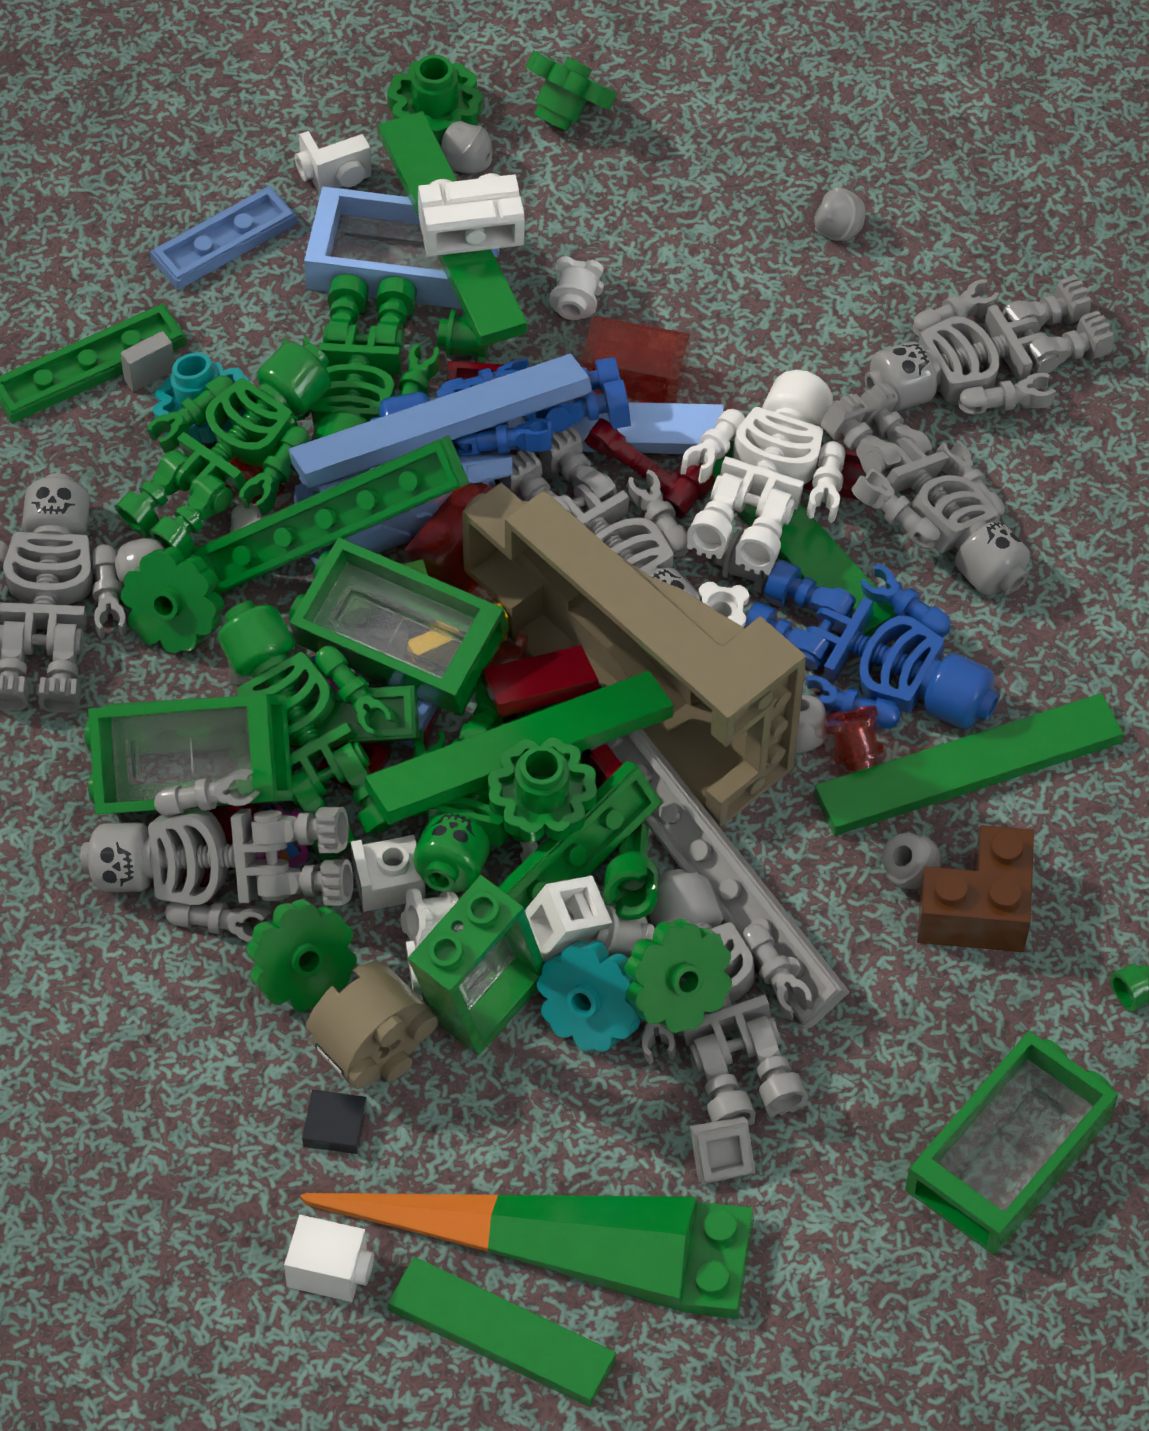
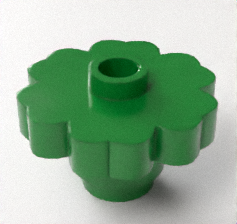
(438, 89)
(566, 90)
(172, 600)
(542, 789)
(301, 954)
(678, 975)

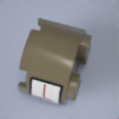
(370, 1026)

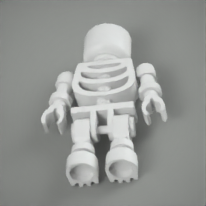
(770, 463)

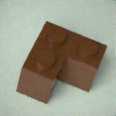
(983, 905)

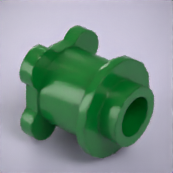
(458, 338)

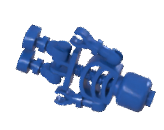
(539, 426)
(952, 688)

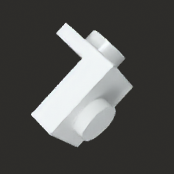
(336, 164)

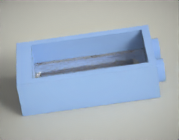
(374, 240)

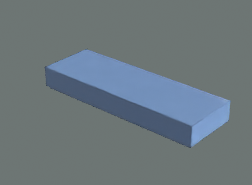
(223, 237)

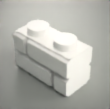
(471, 214)

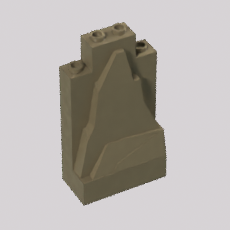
(728, 683)

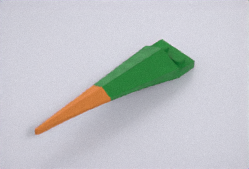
(642, 1246)

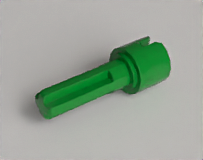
(632, 878)

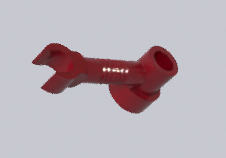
(678, 489)

